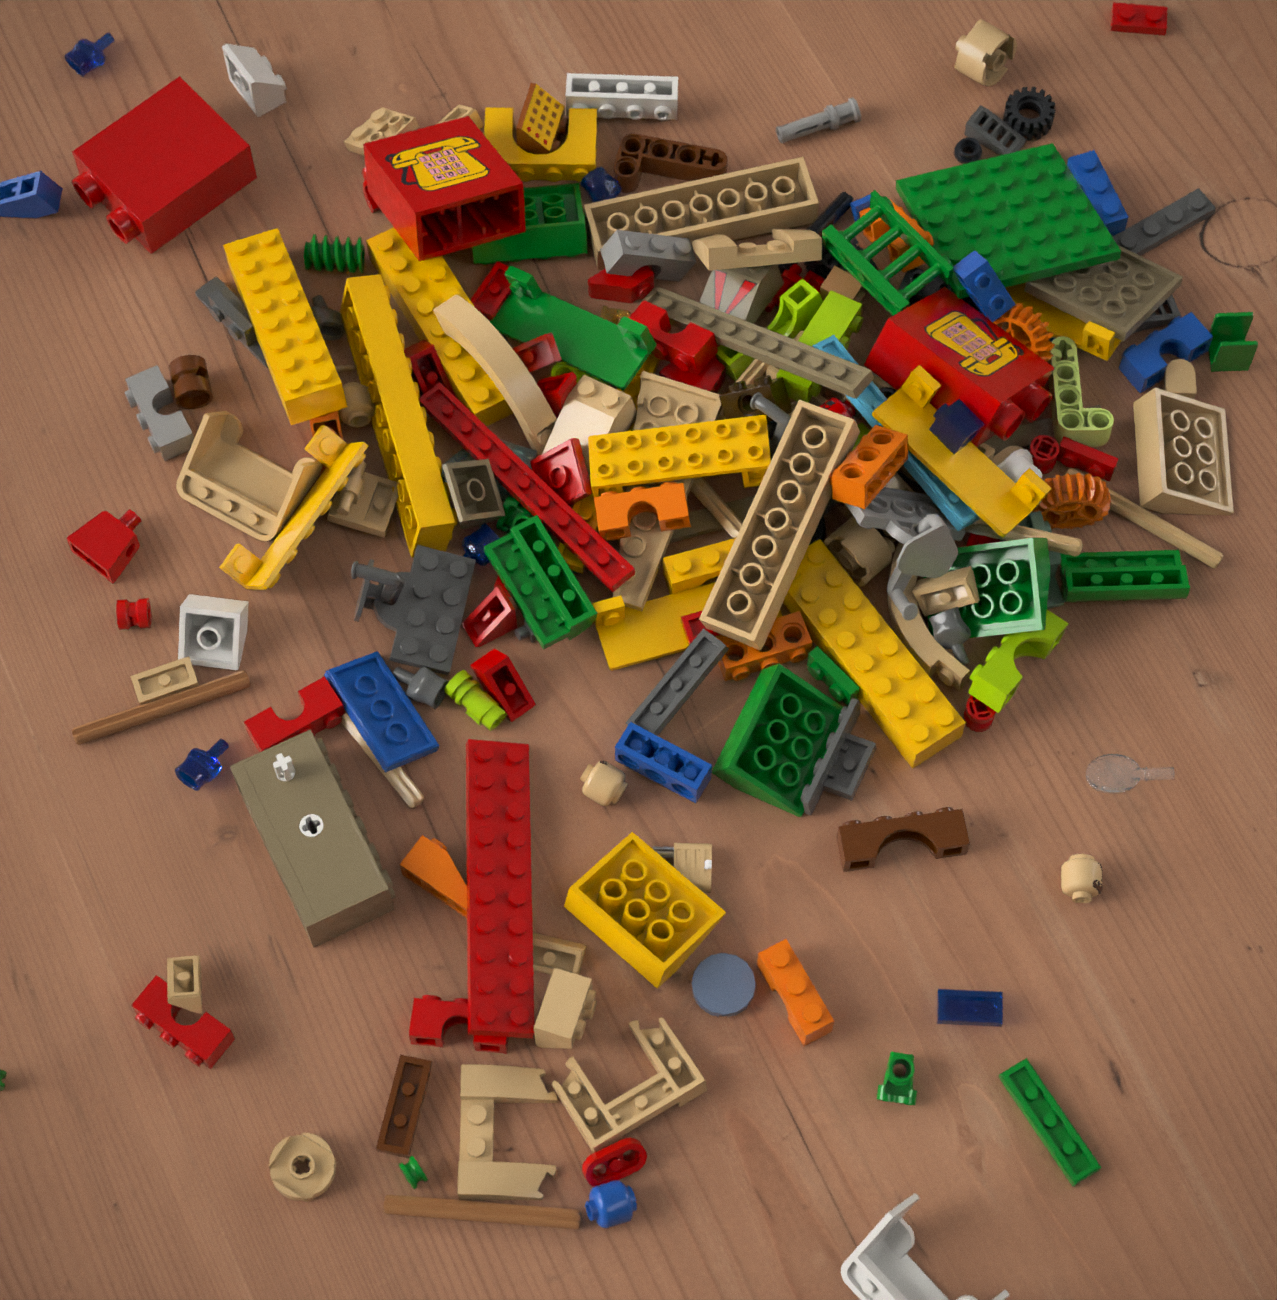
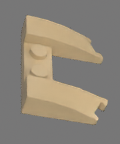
(788, 246)
(675, 1083)
(477, 1173)

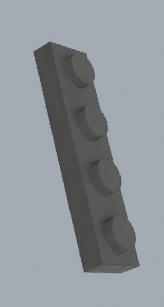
(1166, 223)
(679, 683)

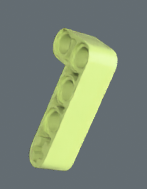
(1066, 388)

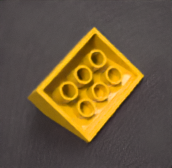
(643, 909)

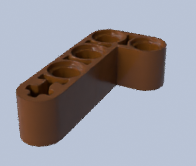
(703, 160)

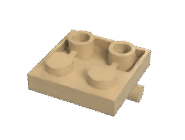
(380, 125)
(365, 502)

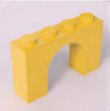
(568, 162)

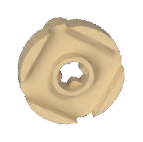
(321, 1165)

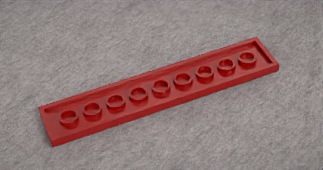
(499, 890)

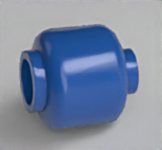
(611, 1204)

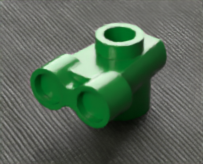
(514, 515)
(897, 1088)

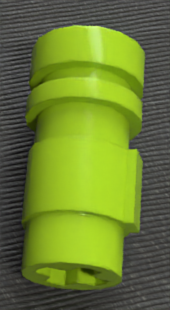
(479, 703)

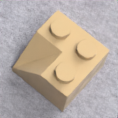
(564, 1010)

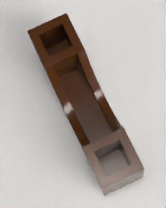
(940, 832)

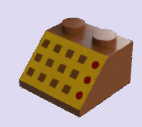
(541, 122)

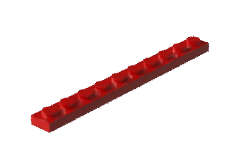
(527, 487)

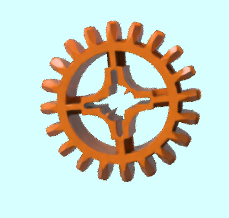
(1028, 329)
(1075, 501)

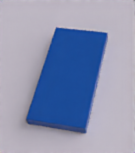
(381, 711)

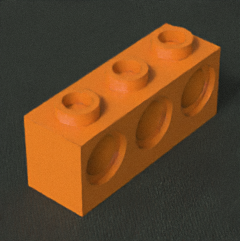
(869, 466)
(781, 651)

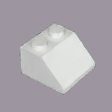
(254, 78)
(212, 631)

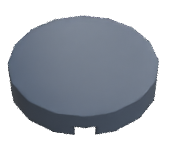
(723, 985)

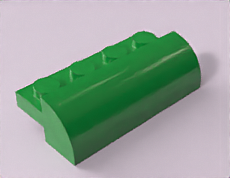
(1123, 576)
(541, 583)

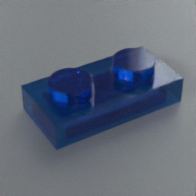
(969, 1007)

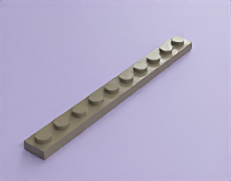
(765, 344)

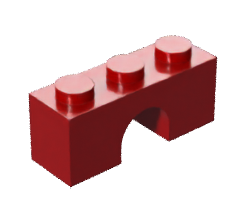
(686, 349)
(320, 711)
(434, 1017)
(203, 1040)

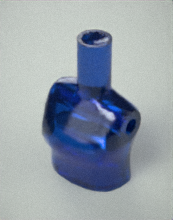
(87, 54)
(600, 185)
(475, 542)
(201, 765)

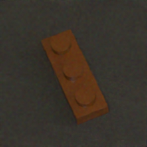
(404, 1106)

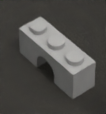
(630, 250)
(168, 432)

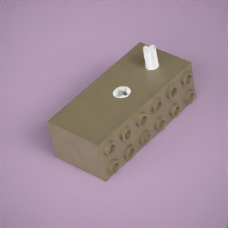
(314, 837)

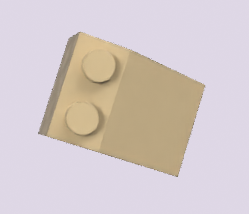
(590, 411)

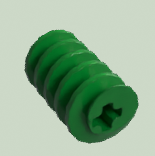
(334, 254)

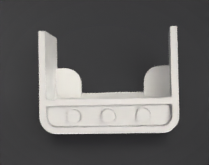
(884, 1270)

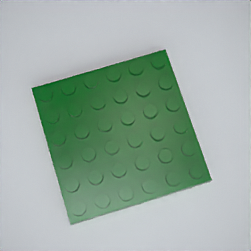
(1015, 212)

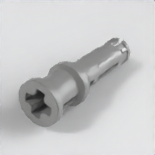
(829, 118)

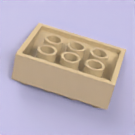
(1182, 455)

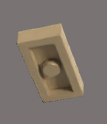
(164, 680)

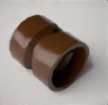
(190, 382)

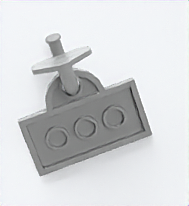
(924, 532)

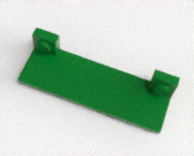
(583, 339)

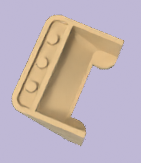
(240, 483)

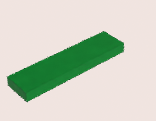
(1049, 1122)

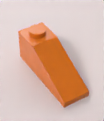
(435, 872)

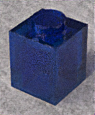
(955, 425)

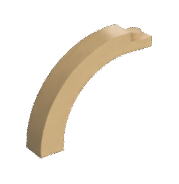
(503, 366)
(920, 642)

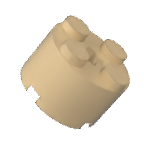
(984, 53)
(860, 550)

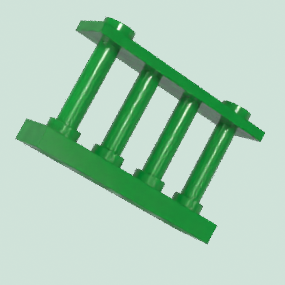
(877, 281)

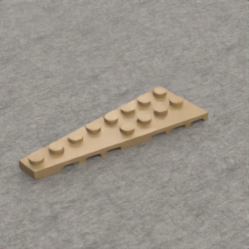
(660, 404)

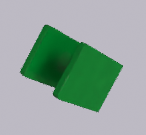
(1228, 347)

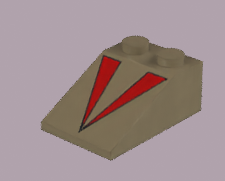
(742, 290)

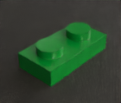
(824, 669)

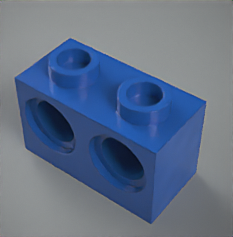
(983, 286)

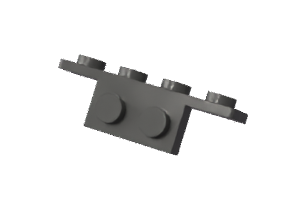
(230, 310)
(843, 763)

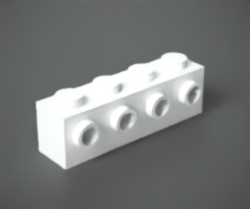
(623, 95)

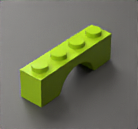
(794, 314)
(999, 678)

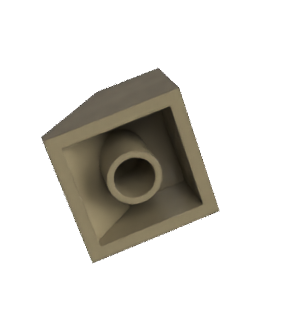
(474, 492)

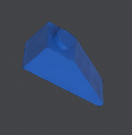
(29, 196)

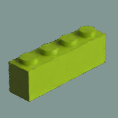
(835, 317)

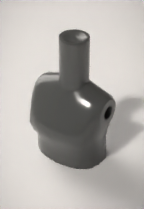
(327, 319)
(951, 632)
(423, 685)

